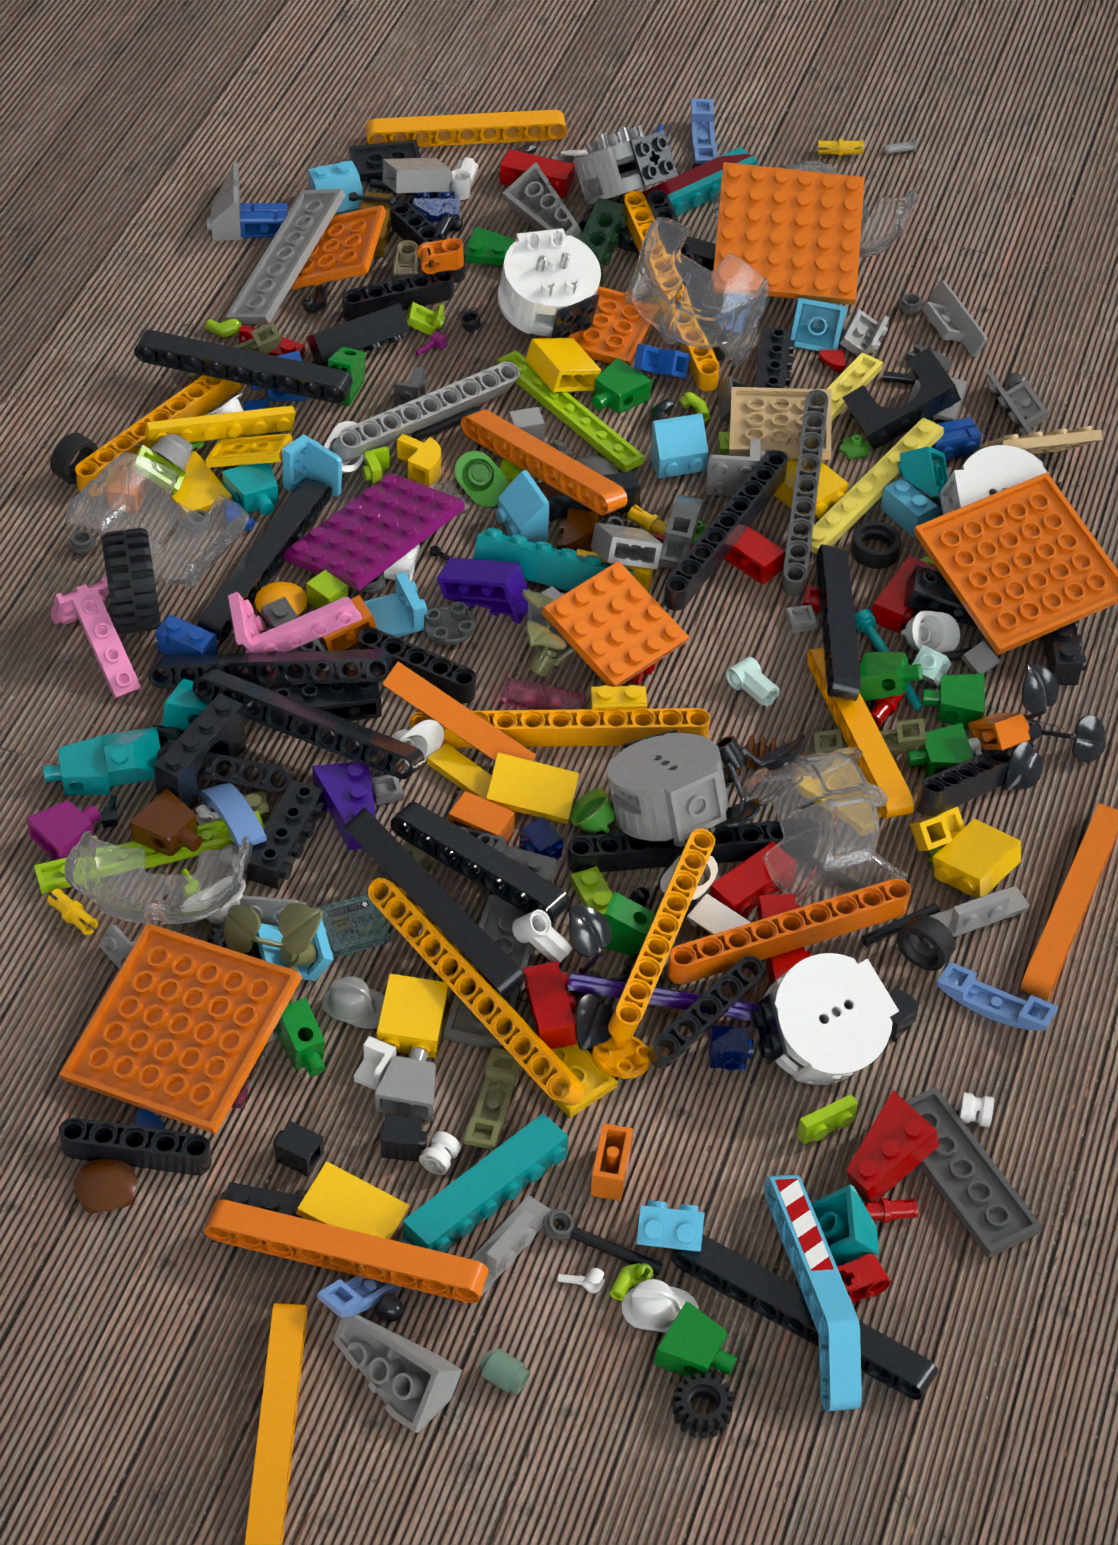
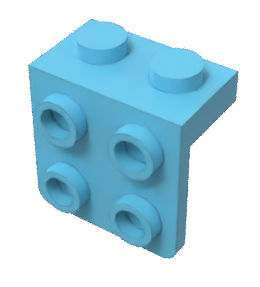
(311, 460)
(399, 612)
(272, 954)
(670, 1227)

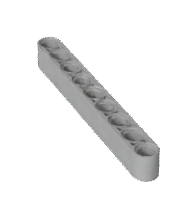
(425, 410)

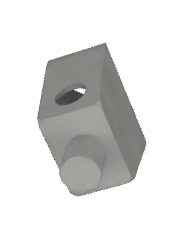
(408, 1087)

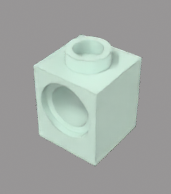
(933, 664)

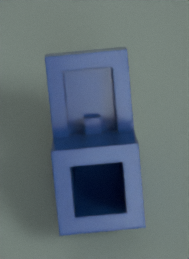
(661, 361)

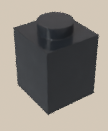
(907, 1013)
(403, 1138)
(298, 1148)

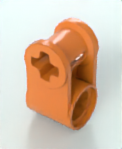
(443, 255)

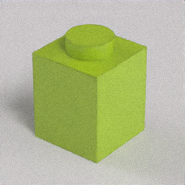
(325, 589)

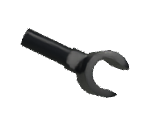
(109, 817)

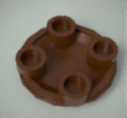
(105, 1185)

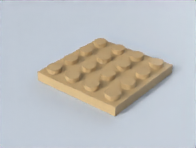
(773, 418)
(1049, 442)

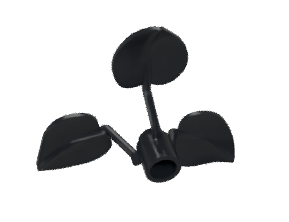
(1038, 692)
(733, 758)
(588, 934)

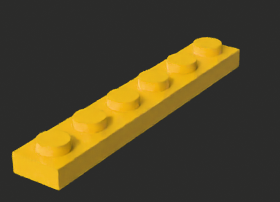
(223, 425)

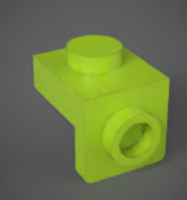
(425, 319)
(374, 462)

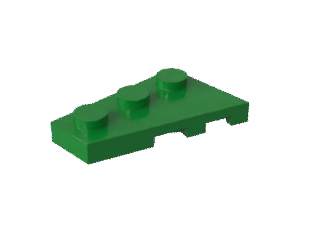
(487, 247)

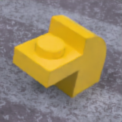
(422, 459)
(936, 830)

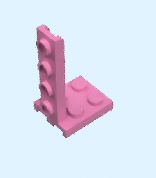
(89, 606)
(292, 634)

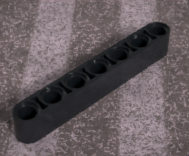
(478, 861)

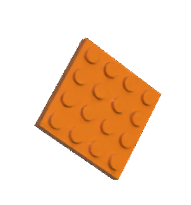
(343, 248)
(614, 330)
(615, 625)

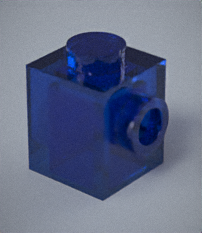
(541, 839)
(730, 1048)

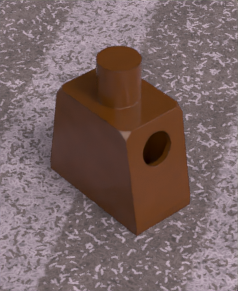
(166, 825)

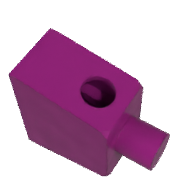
(61, 827)

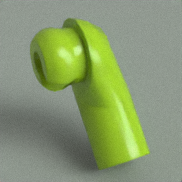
(225, 329)
(698, 404)
(629, 1277)

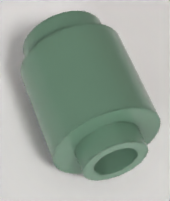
(504, 1371)

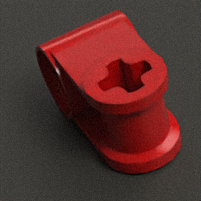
(864, 1278)

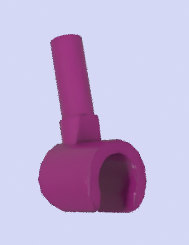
(437, 340)

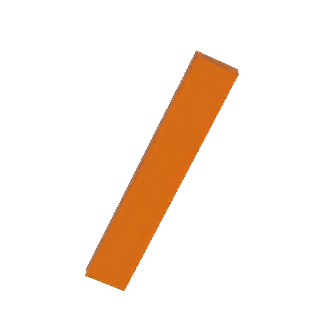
(452, 714)

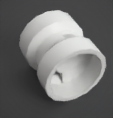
(976, 1109)
(439, 1154)

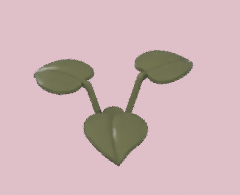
(540, 635)
(296, 923)

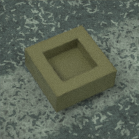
(258, 803)

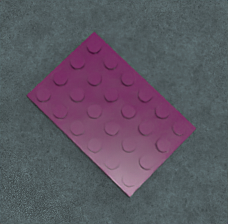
(374, 530)

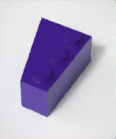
(485, 584)
(346, 791)

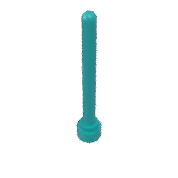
(866, 624)

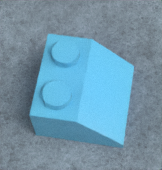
(337, 176)
(818, 325)
(679, 446)
(909, 505)
(524, 509)

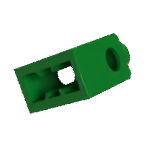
(352, 362)
(620, 388)
(886, 674)
(958, 698)
(943, 750)
(628, 924)
(301, 1037)
(694, 1345)

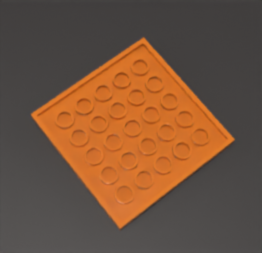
(793, 229)
(1021, 562)
(181, 1027)

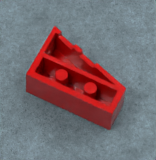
(891, 1149)

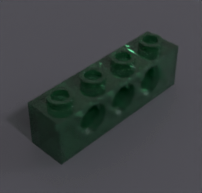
(603, 230)

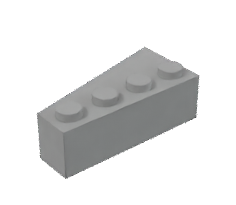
(539, 203)

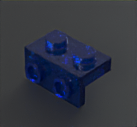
(437, 206)

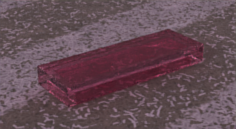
(540, 697)

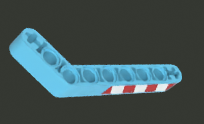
(822, 1291)

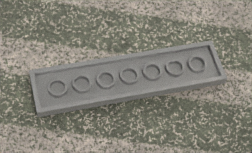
(285, 256)

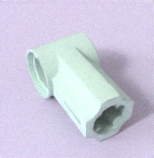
(749, 677)

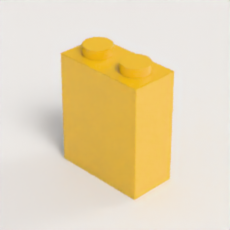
(562, 364)
(830, 488)
(977, 859)
(413, 1014)

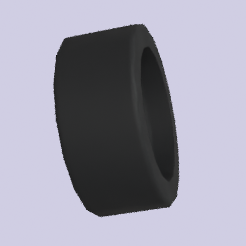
(65, 452)
(875, 558)
(935, 933)

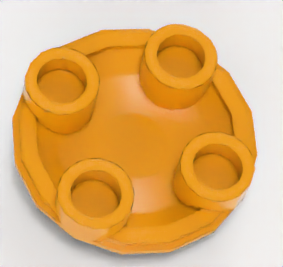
(294, 594)
(622, 1058)

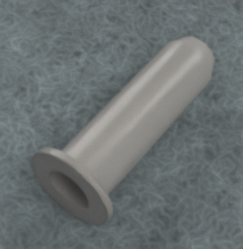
(900, 147)

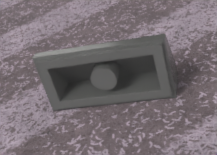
(724, 396)

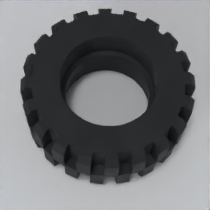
(131, 580)

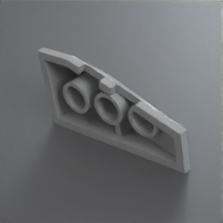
(226, 209)
(403, 1374)

